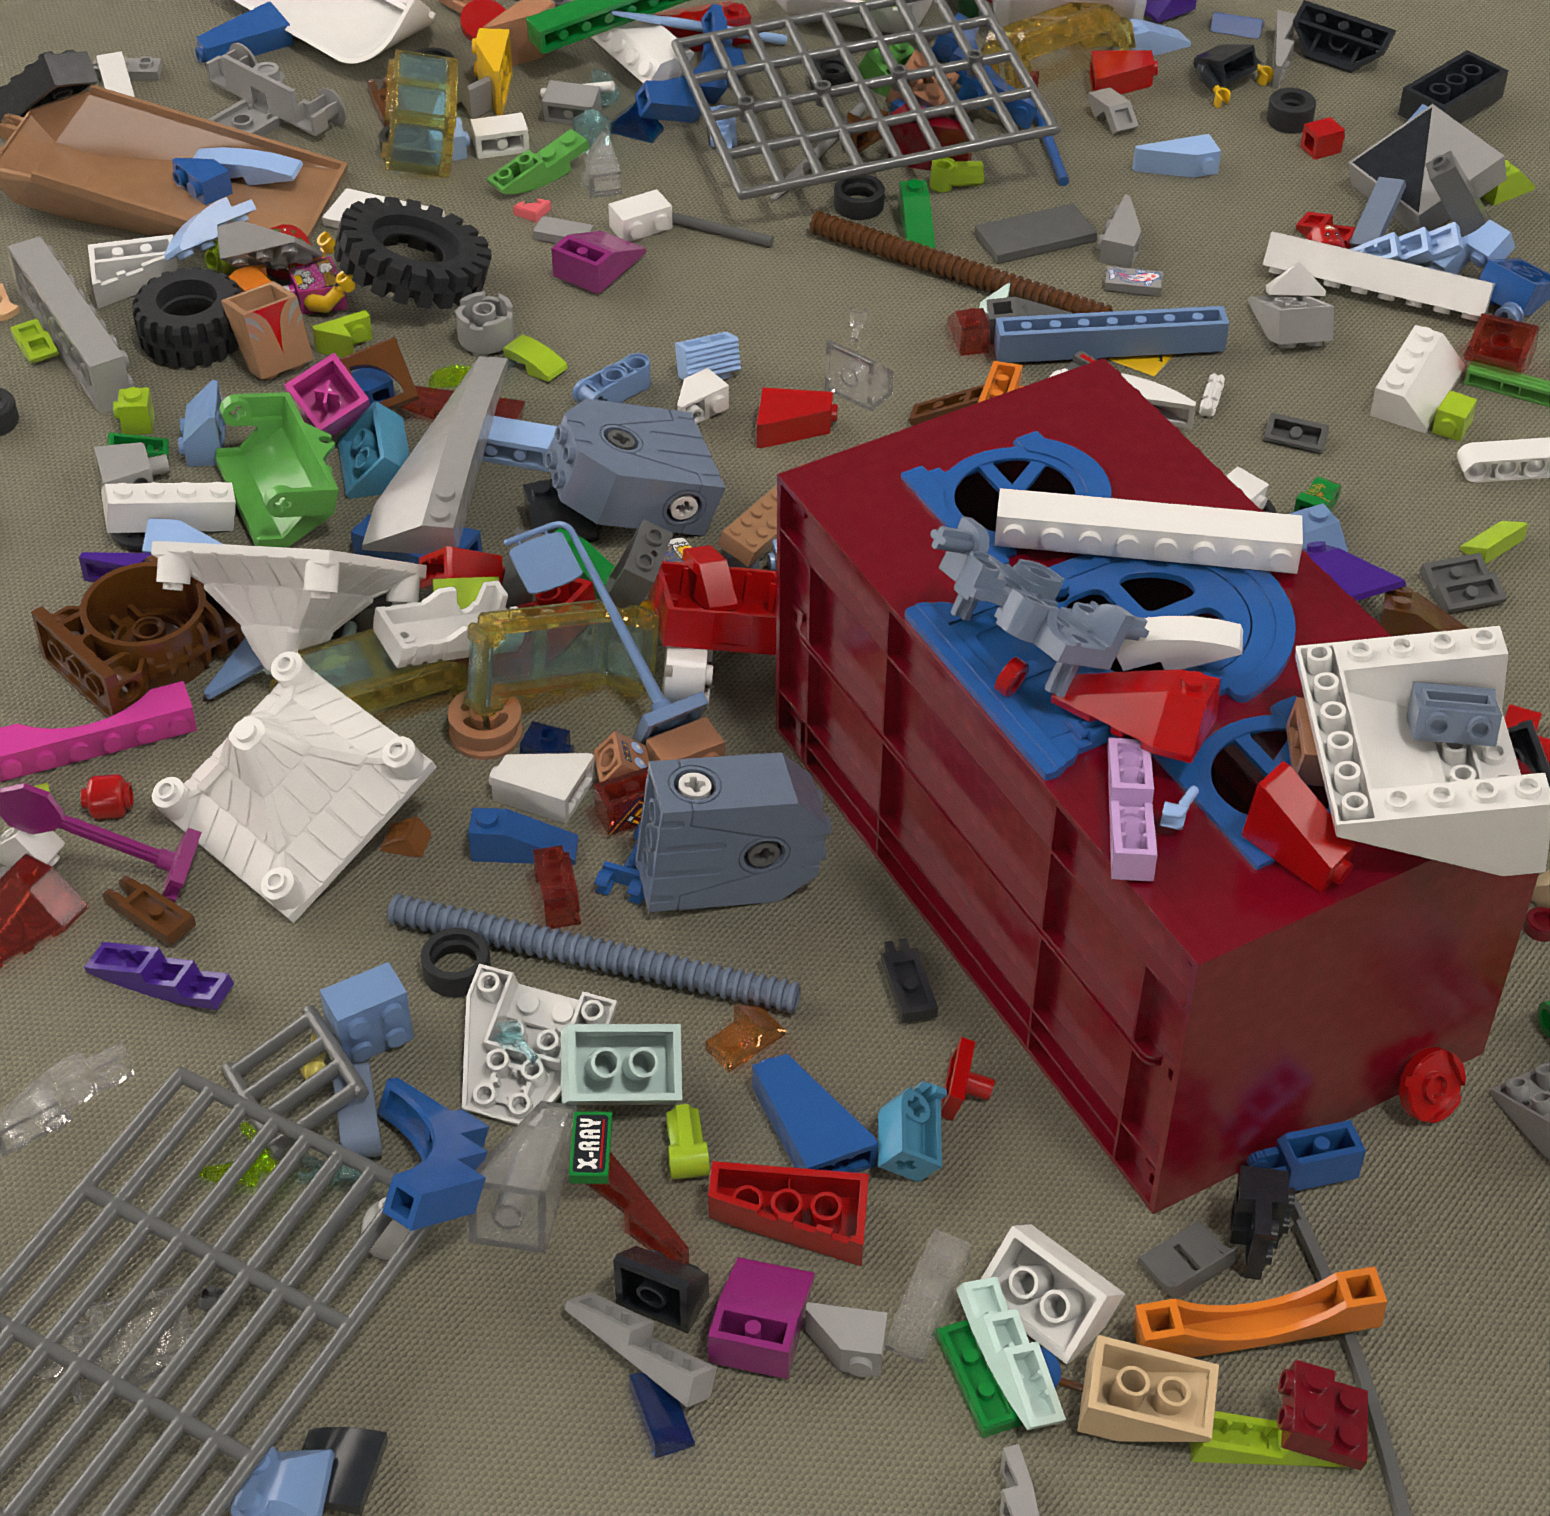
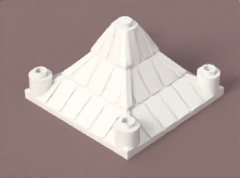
(286, 594)
(296, 788)

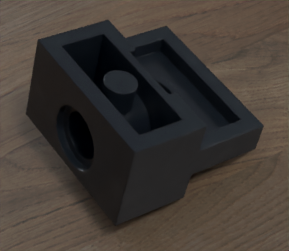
(1260, 1215)

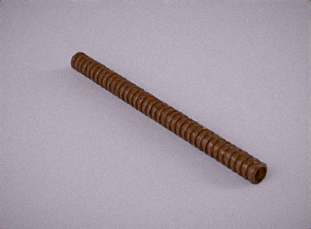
(947, 265)

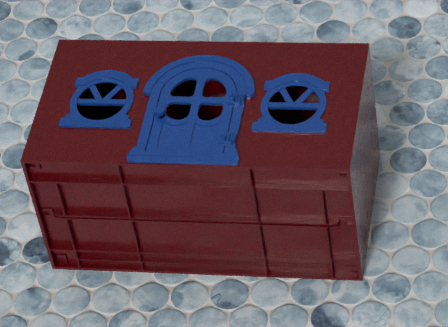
(1165, 1009)

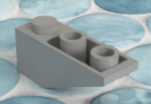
(1122, 236)

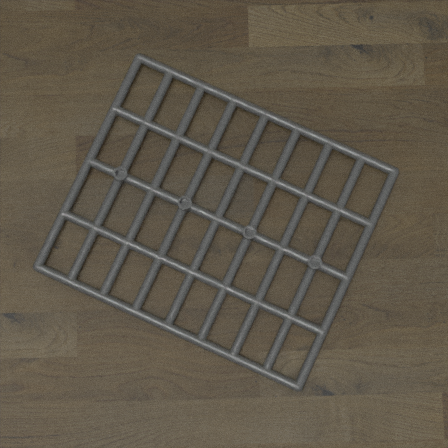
(824, 91)

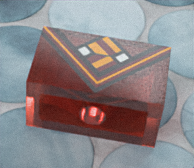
(620, 801)

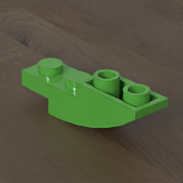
(533, 170)

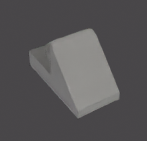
(476, 97)

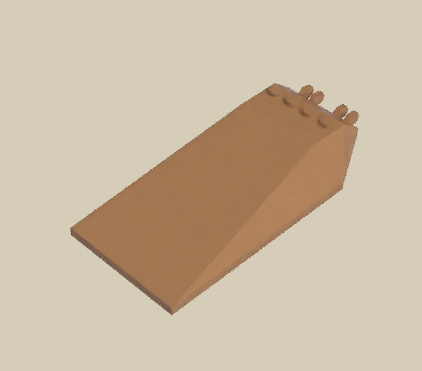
(111, 165)

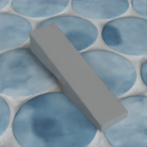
(1282, 46)
(631, 1336)

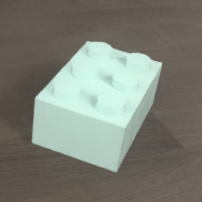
(621, 1064)

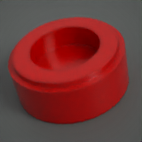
(1011, 676)

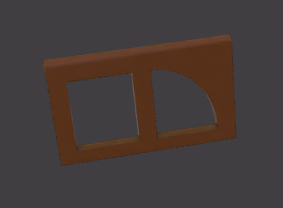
(388, 359)

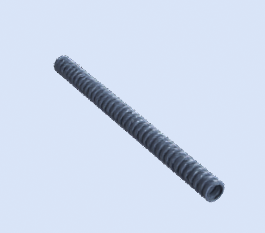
(598, 953)

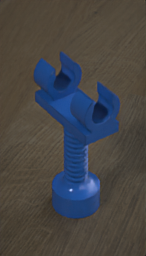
(625, 875)

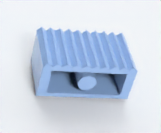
(714, 351)

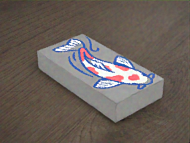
(1133, 281)

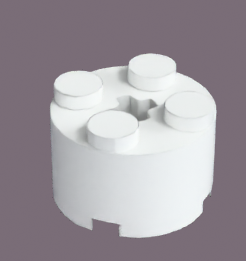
(686, 672)

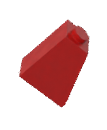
(1122, 70)
(794, 415)
(460, 563)
(1297, 830)

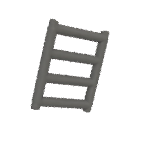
(324, 1042)

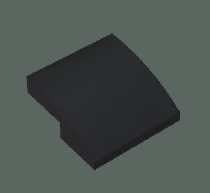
(354, 1464)

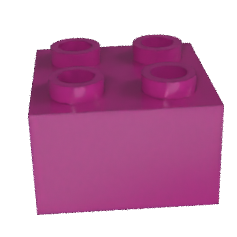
(328, 396)

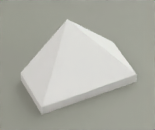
(1295, 281)

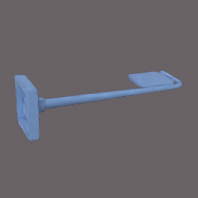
(550, 563)

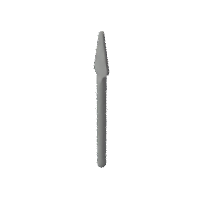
(820, 149)

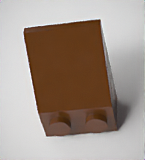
(1411, 613)

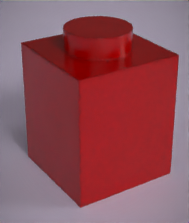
(1322, 138)

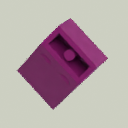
(593, 259)
(760, 1317)

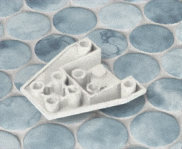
(501, 1079)

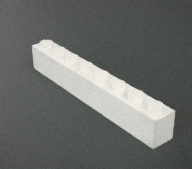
(1380, 274)
(1149, 530)

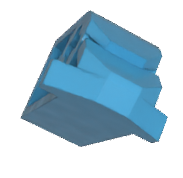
(912, 1132)

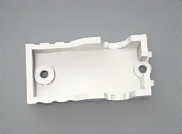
(434, 626)

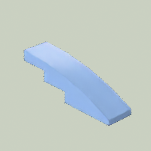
(253, 165)
(1416, 246)

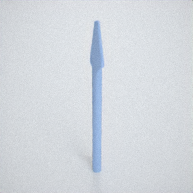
(694, 25)

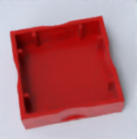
(689, 625)

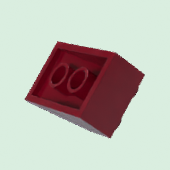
(912, 140)

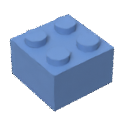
(368, 1013)

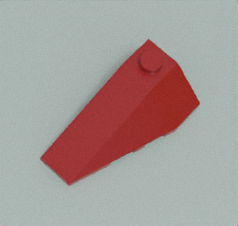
(1158, 707)

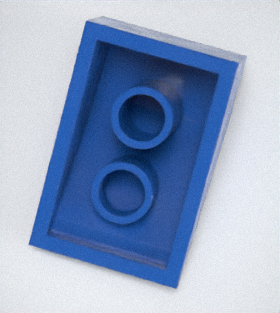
(1517, 283)

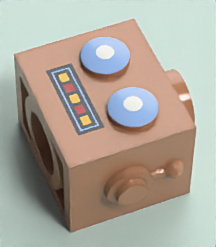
(619, 756)

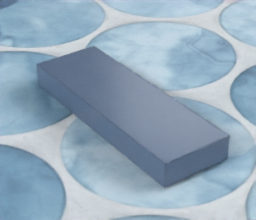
(1378, 210)

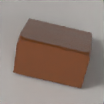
(407, 838)

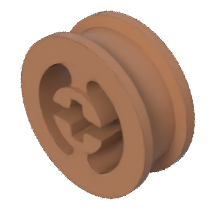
(473, 741)

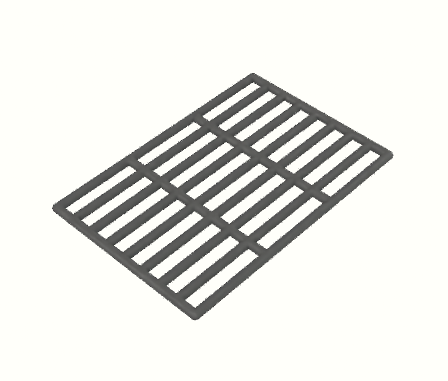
(213, 1256)

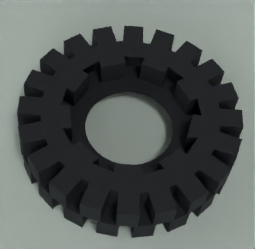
(375, 224)

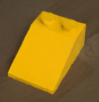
(495, 61)

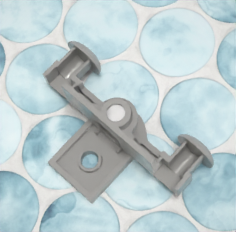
(266, 98)

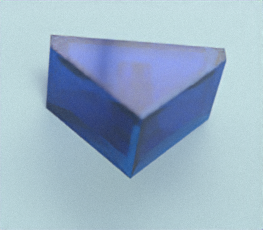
(630, 125)

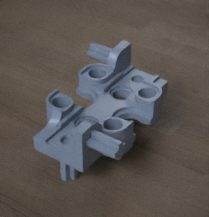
(1027, 592)

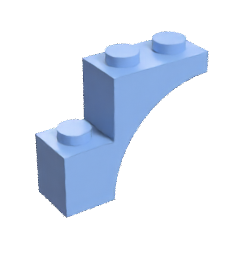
(1484, 244)

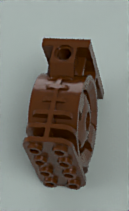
(156, 640)

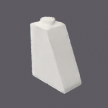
(543, 782)

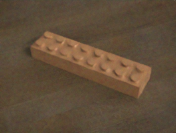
(752, 531)

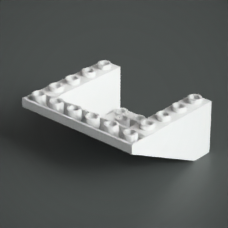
(1421, 795)

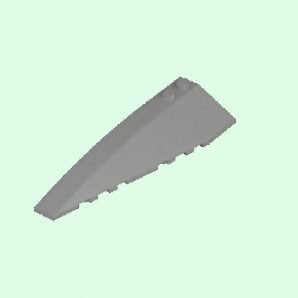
(435, 485)

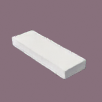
(115, 73)

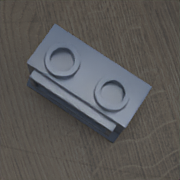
(1454, 714)

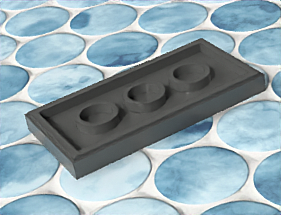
(1035, 233)

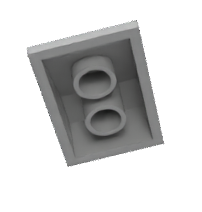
(1294, 319)

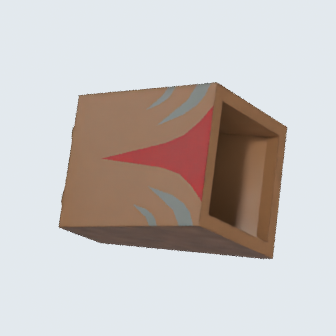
(269, 329)

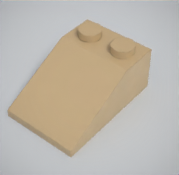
(1146, 1394)

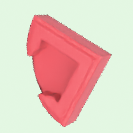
(532, 211)

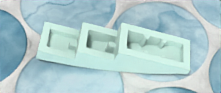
(1011, 1358)

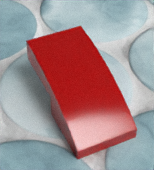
(1314, 219)

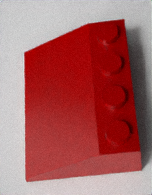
(735, 14)

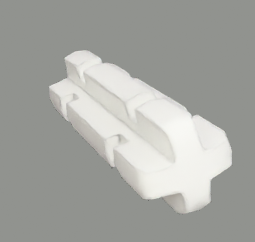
(1211, 395)

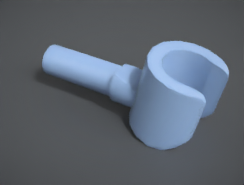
(1175, 814)

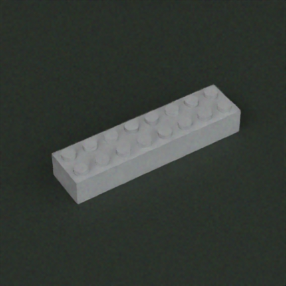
(70, 322)

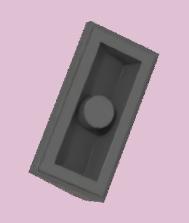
(1296, 433)

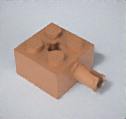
(925, 90)

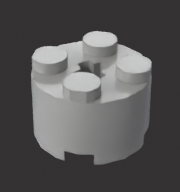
(484, 323)

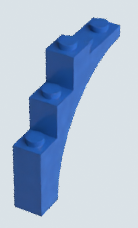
(948, 50)
(672, 97)
(450, 1152)

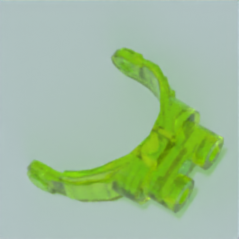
(448, 376)
(262, 1164)

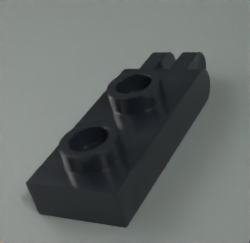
(908, 982)

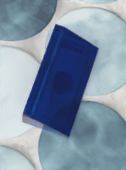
(660, 1416)

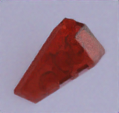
(34, 905)

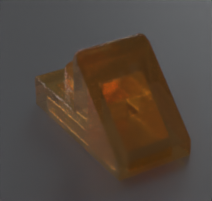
(745, 1037)

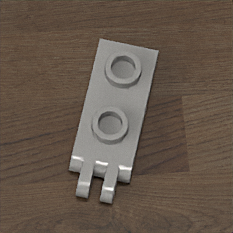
(139, 69)

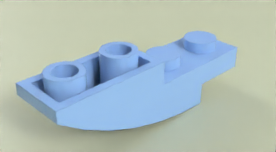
(202, 228)

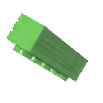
(1508, 383)

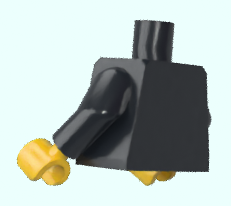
(1227, 64)

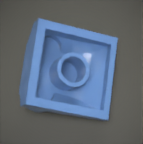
(286, 1485)

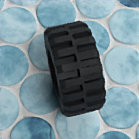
(183, 317)

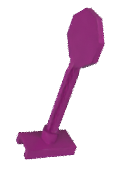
(38, 812)

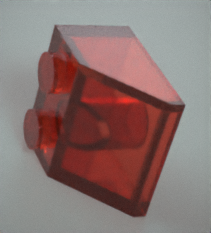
(1503, 343)

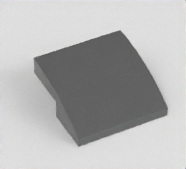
(1462, 583)

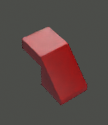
(713, 582)

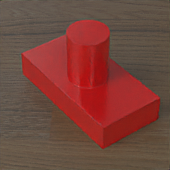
(963, 1081)

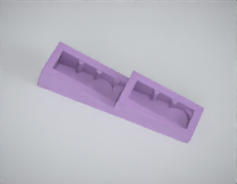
(1131, 811)

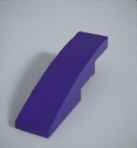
(152, 974)

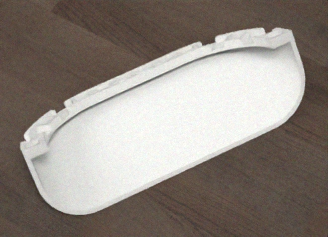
(351, 28)

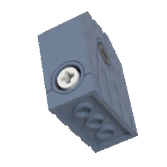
(635, 465)
(728, 831)

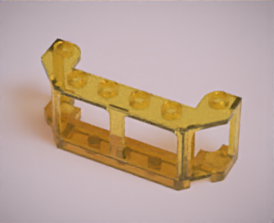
(1059, 28)

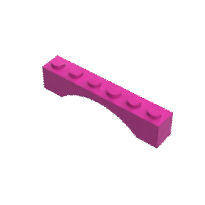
(155, 717)

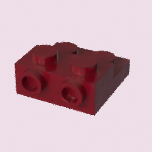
(1323, 1416)

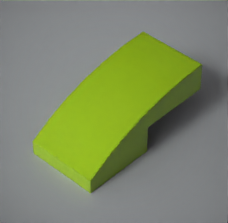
(34, 341)
(538, 358)

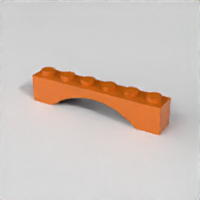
(1330, 1307)

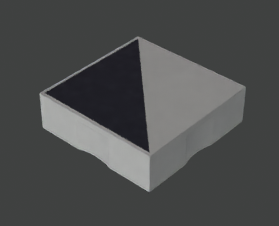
(1404, 157)

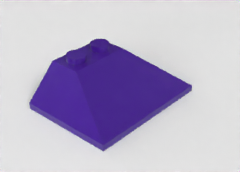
(1352, 573)

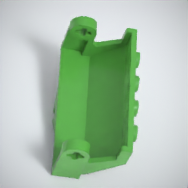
(278, 469)

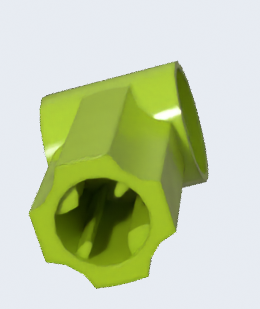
(948, 173)
(686, 1151)

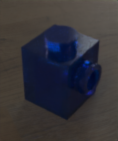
(546, 740)

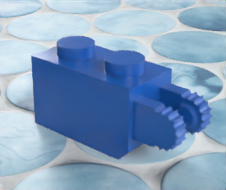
(1315, 1155)

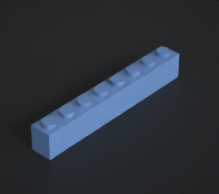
(1111, 334)

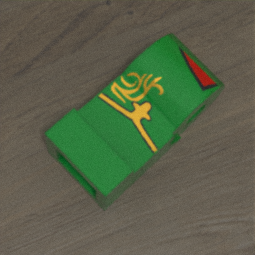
(1319, 492)

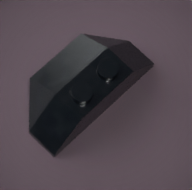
(1339, 37)

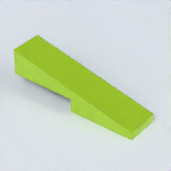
(1249, 1441)

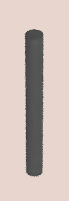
(722, 229)

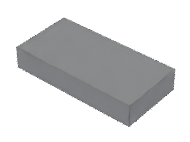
(555, 229)

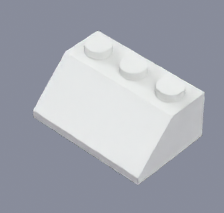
(1054, 1291)

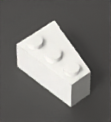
(126, 265)

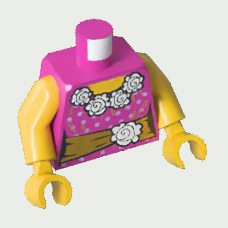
(319, 283)

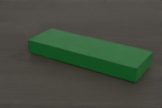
(976, 1381)

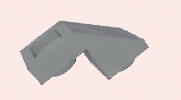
(1115, 108)

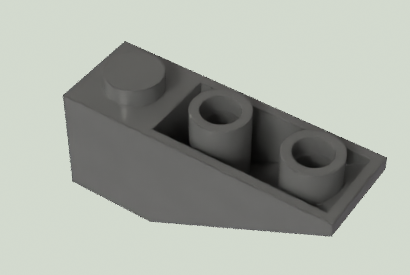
(1016, 307)

